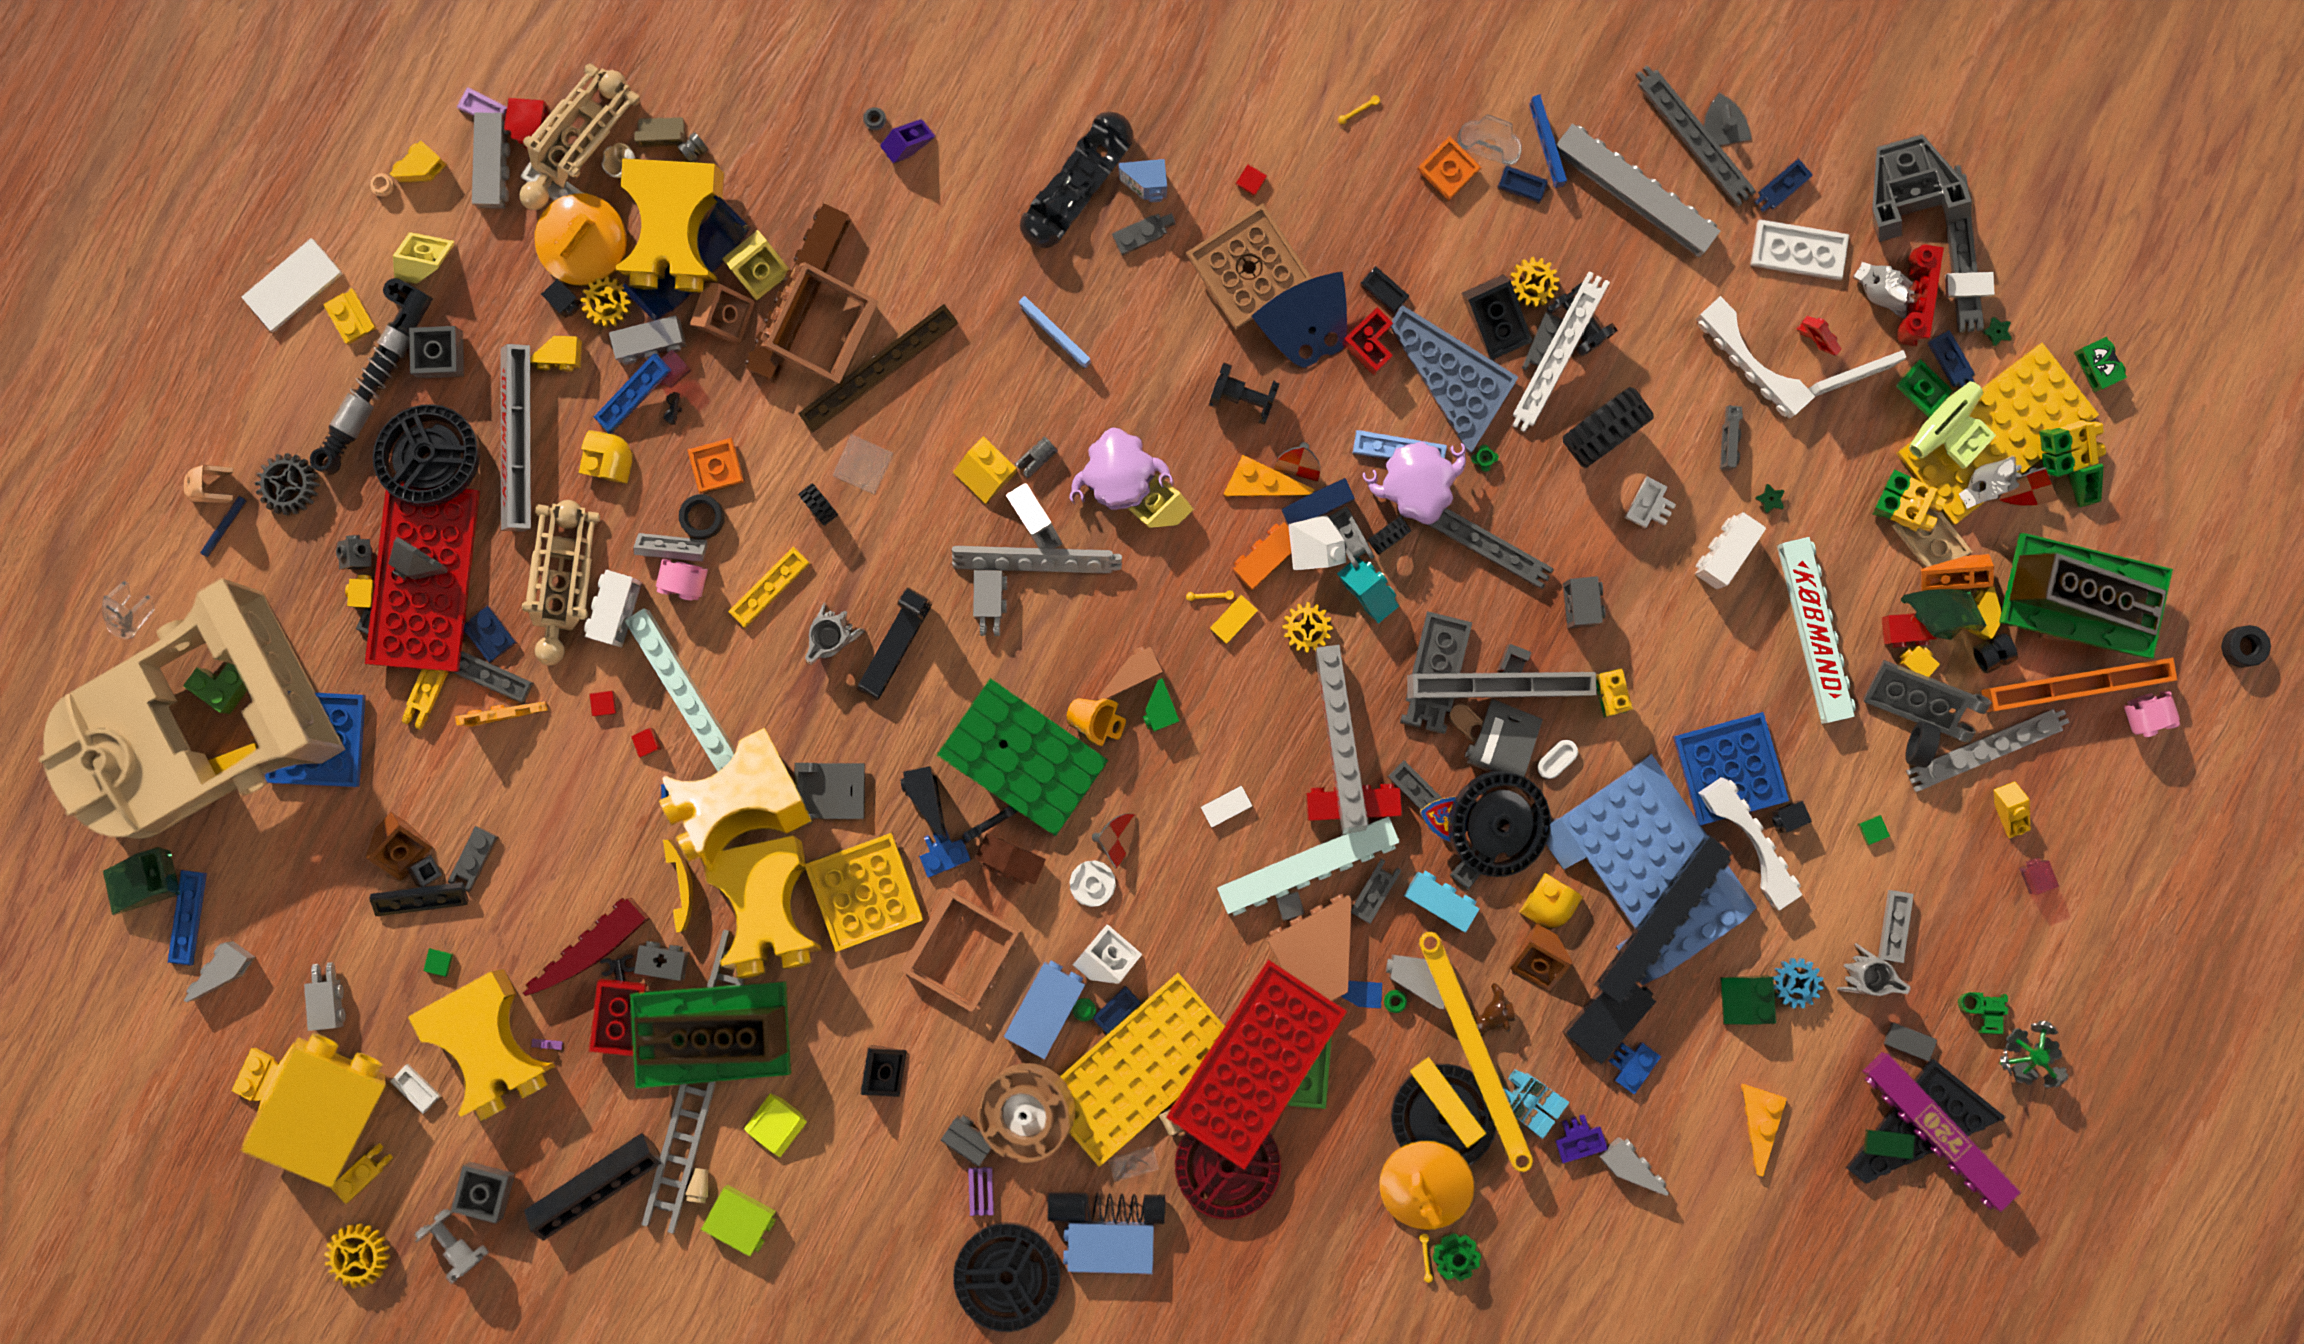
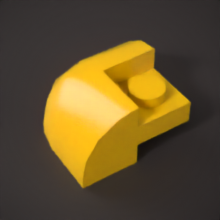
(606, 457)
(1551, 903)

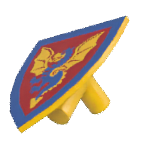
(1437, 815)

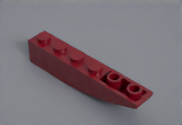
(592, 945)

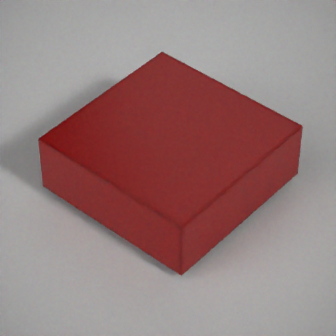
(1251, 180)
(602, 703)

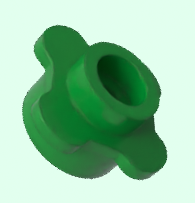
(1484, 464)

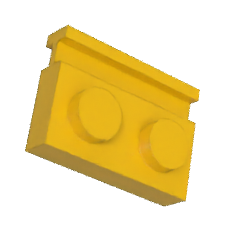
(350, 316)

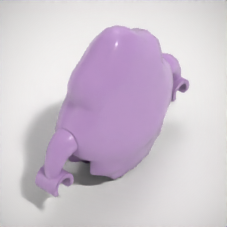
(1119, 471)
(1419, 481)

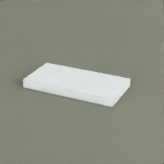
(1799, 250)
(292, 285)
(1857, 373)

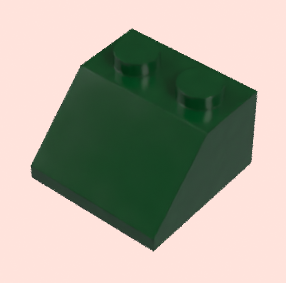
(1748, 1000)

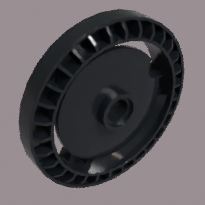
(434, 470)
(1517, 830)
(1425, 1115)
(1003, 1295)

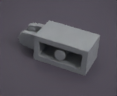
(989, 598)
(324, 1000)

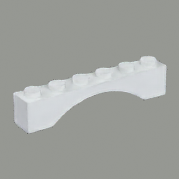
(1787, 393)
(1775, 881)

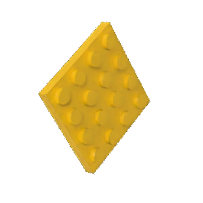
(864, 892)

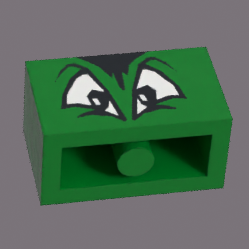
(2100, 364)

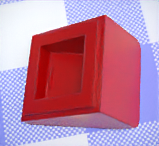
(646, 742)

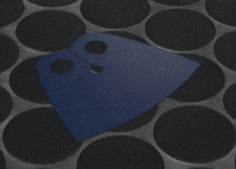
(1313, 303)

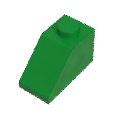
(1160, 709)

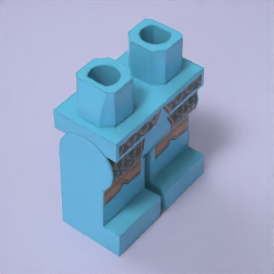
(1527, 1095)

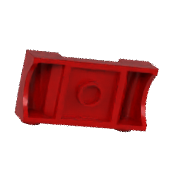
(1925, 267)

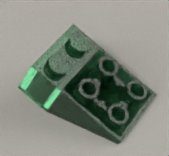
(141, 880)

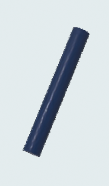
(223, 526)

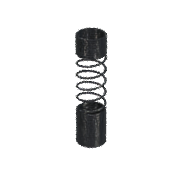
(1072, 1208)

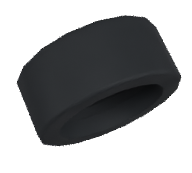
(703, 499)
(1922, 745)

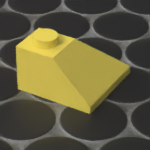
(419, 257)
(1162, 505)

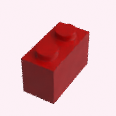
(1905, 629)

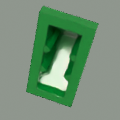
(2087, 485)

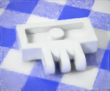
(1649, 504)

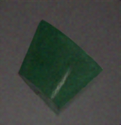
(1946, 611)

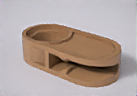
(1464, 720)

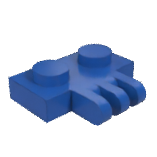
(943, 855)
(1634, 1065)

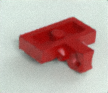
(1818, 331)

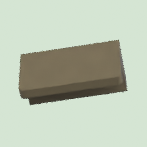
(660, 132)

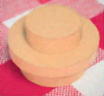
(382, 185)

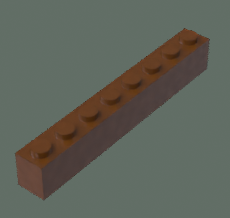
(817, 251)

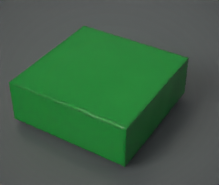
(1873, 830)
(438, 962)

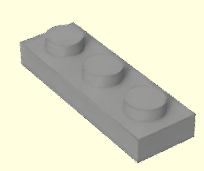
(670, 547)
(1895, 926)

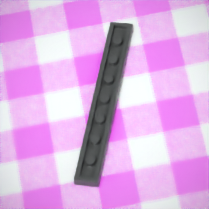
(479, 671)

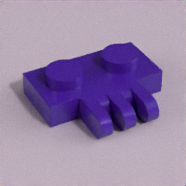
(1579, 1140)

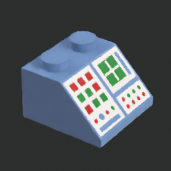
(1145, 178)

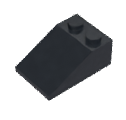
(1497, 316)
(924, 792)

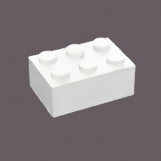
(1729, 550)
(611, 607)

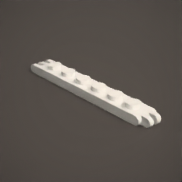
(1559, 351)

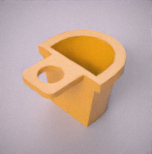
(1095, 719)

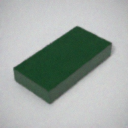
(1889, 1143)

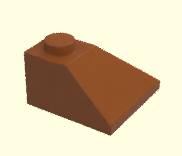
(396, 846)
(1542, 958)

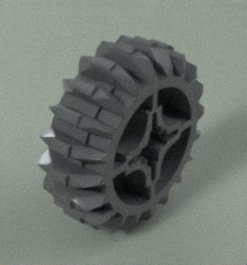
(284, 493)

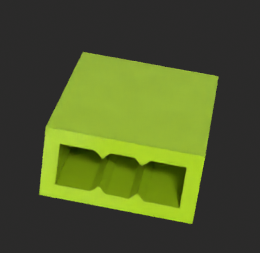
(739, 1221)

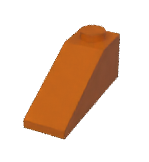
(1959, 573)

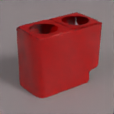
(525, 117)

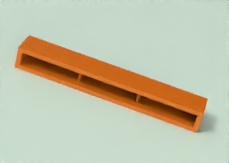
(2081, 684)

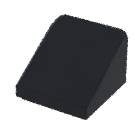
(423, 871)

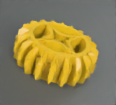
(373, 1265)

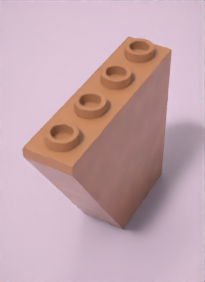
(1317, 947)

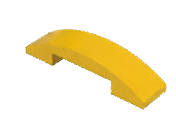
(683, 914)

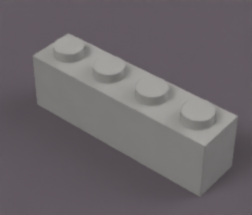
(489, 161)

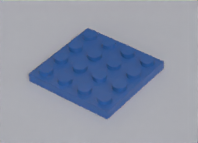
(1737, 752)
(344, 769)

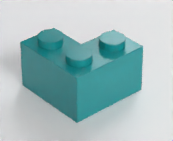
(1369, 589)

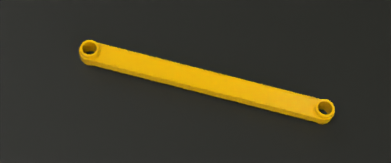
(1476, 1052)

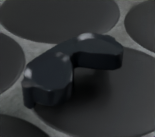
(671, 414)

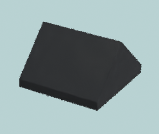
(883, 1071)

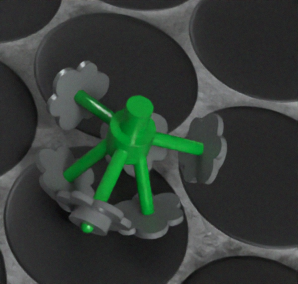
(2043, 1054)

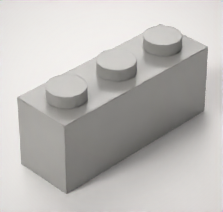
(647, 340)

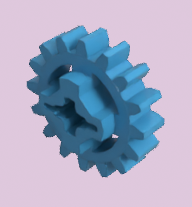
(1805, 977)

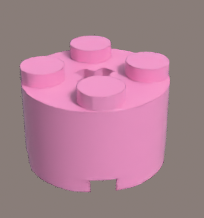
(682, 579)
(2151, 713)

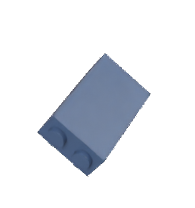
(1045, 1009)
(1109, 1247)

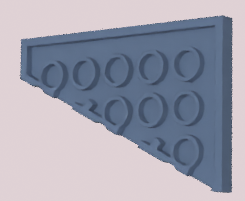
(1458, 377)

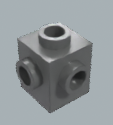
(354, 553)

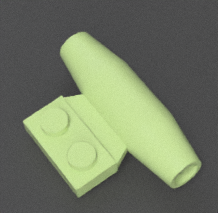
(1951, 425)

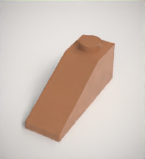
(1135, 671)

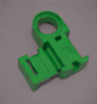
(1990, 1011)

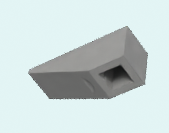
(226, 966)
(1625, 1164)

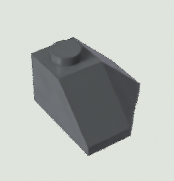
(413, 562)

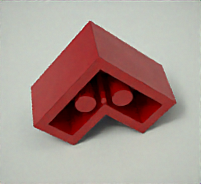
(1365, 344)

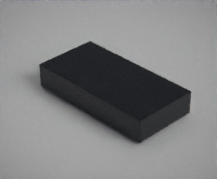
(1384, 289)

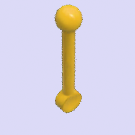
(1374, 101)
(1228, 595)
(1424, 1239)

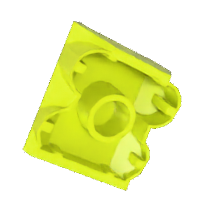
(775, 1124)

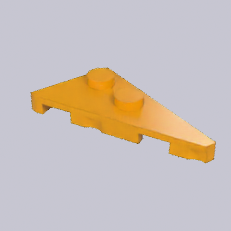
(1256, 479)
(499, 713)
(1763, 1116)

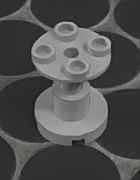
(457, 1252)

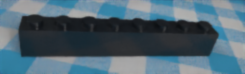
(1663, 919)

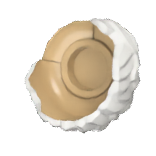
(613, 158)

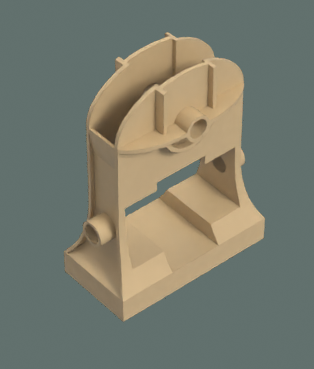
(120, 752)

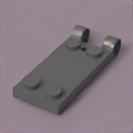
(1924, 700)

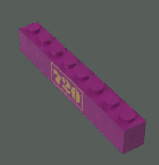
(1941, 1132)

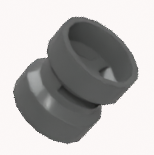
(693, 147)

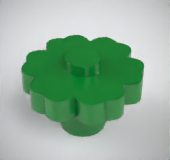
(1456, 1256)

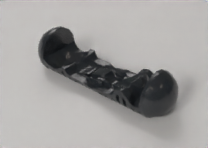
(1079, 179)

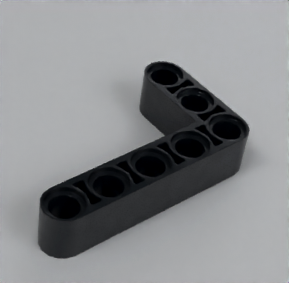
(895, 644)

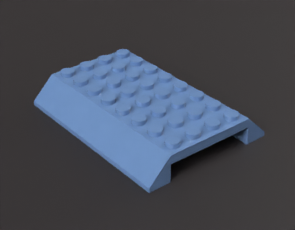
(1636, 842)

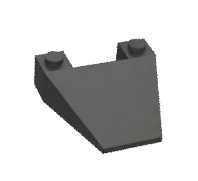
(1914, 178)

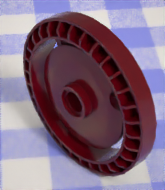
(1226, 1184)

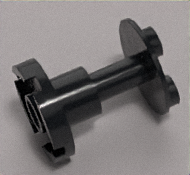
(1593, 334)
(1235, 390)

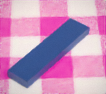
(1547, 141)
(632, 393)
(187, 917)

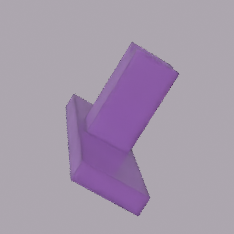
(550, 1044)

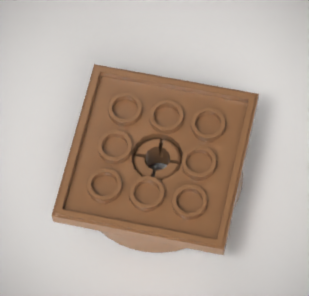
(1252, 242)

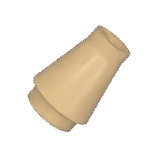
(698, 1186)

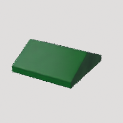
(1924, 388)

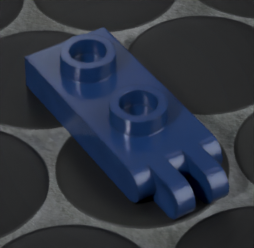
(1784, 185)
(1951, 359)

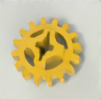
(1530, 273)
(604, 310)
(1317, 627)

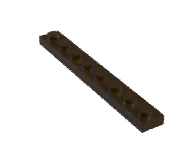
(878, 368)

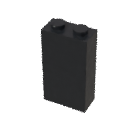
(1605, 1023)

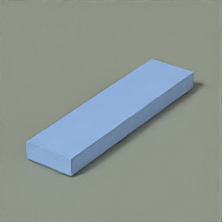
(1053, 331)
(1383, 446)

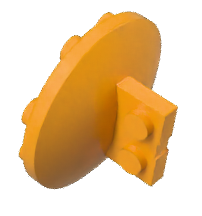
(580, 239)
(1426, 1185)

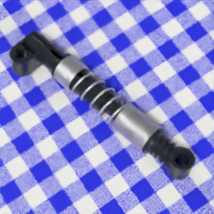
(392, 346)

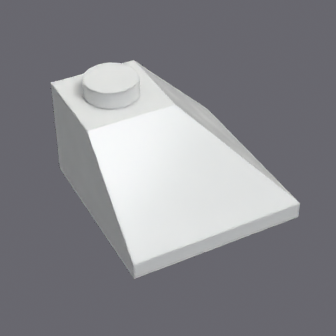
(1316, 544)
(1107, 957)

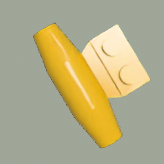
(258, 1075)

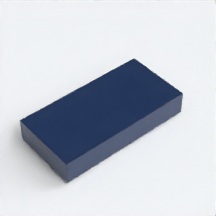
(1522, 184)
(1116, 1010)

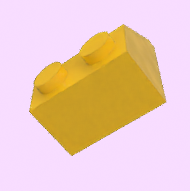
(985, 470)

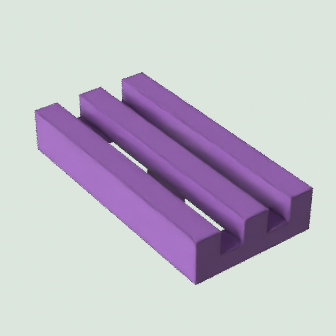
(981, 1211)

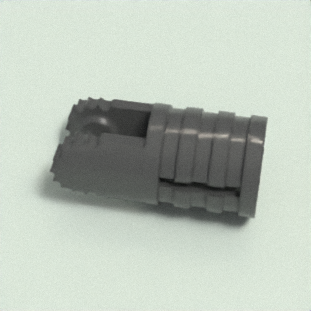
(1040, 453)

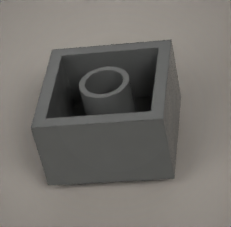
(436, 352)
(1583, 602)
(482, 1192)

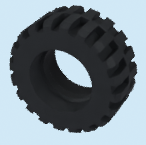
(1608, 427)

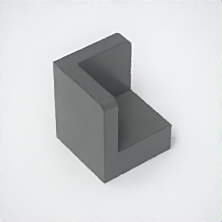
(1513, 659)

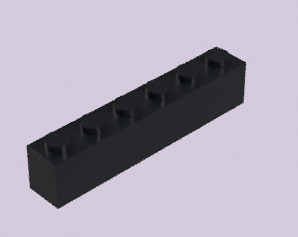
(592, 1187)

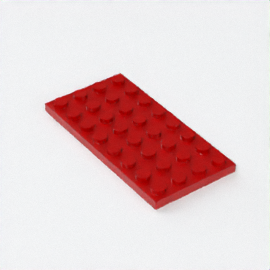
(423, 618)
(1256, 1064)

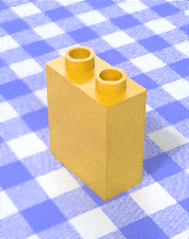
(315, 1110)

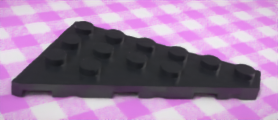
(1955, 1099)

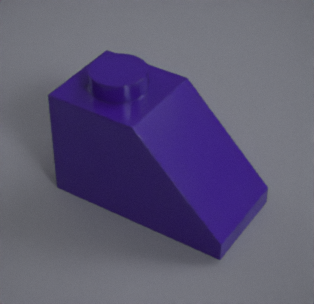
(906, 140)

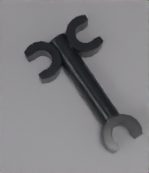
(989, 823)
(618, 966)

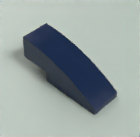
(1319, 502)

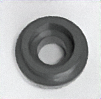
(869, 114)

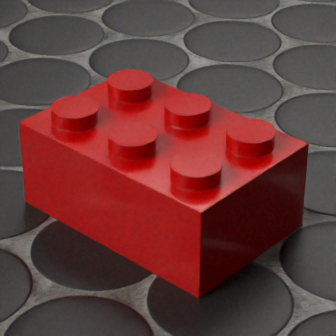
(612, 1017)

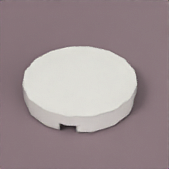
(1092, 883)

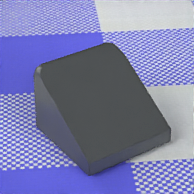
(1290, 906)

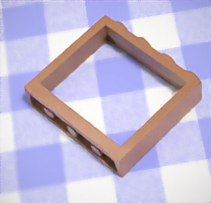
(853, 337)
(990, 979)

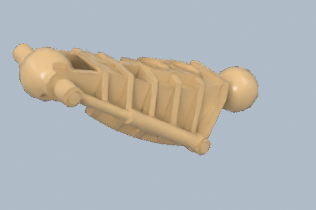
(560, 129)
(567, 515)

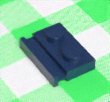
(489, 634)

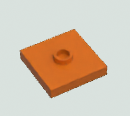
(1449, 168)
(715, 466)

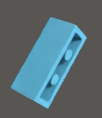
(1442, 900)

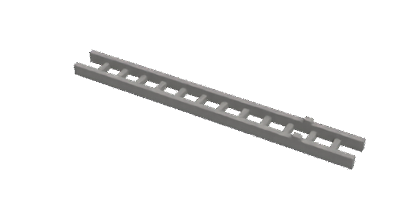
(678, 1110)

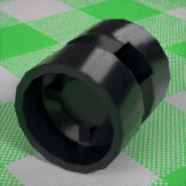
(1999, 651)

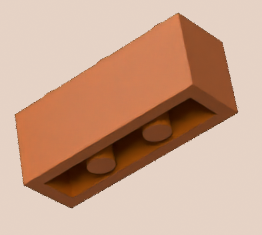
(1264, 557)

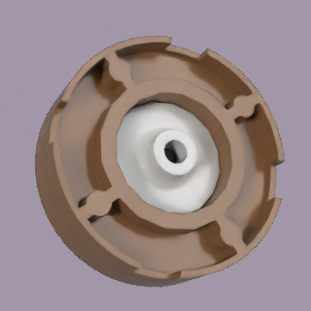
(1026, 1112)

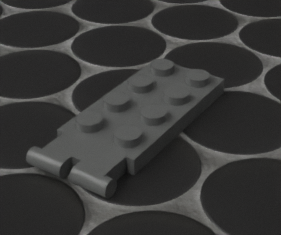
(1438, 652)

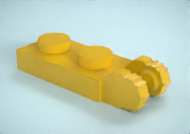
(424, 696)
(360, 1175)

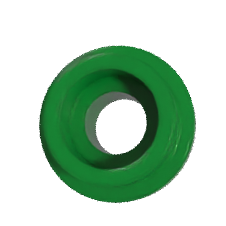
(1402, 1001)

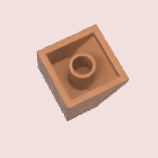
(722, 312)

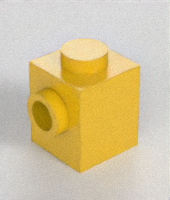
(360, 592)
(1918, 660)

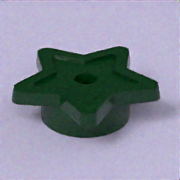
(1997, 337)
(1766, 503)

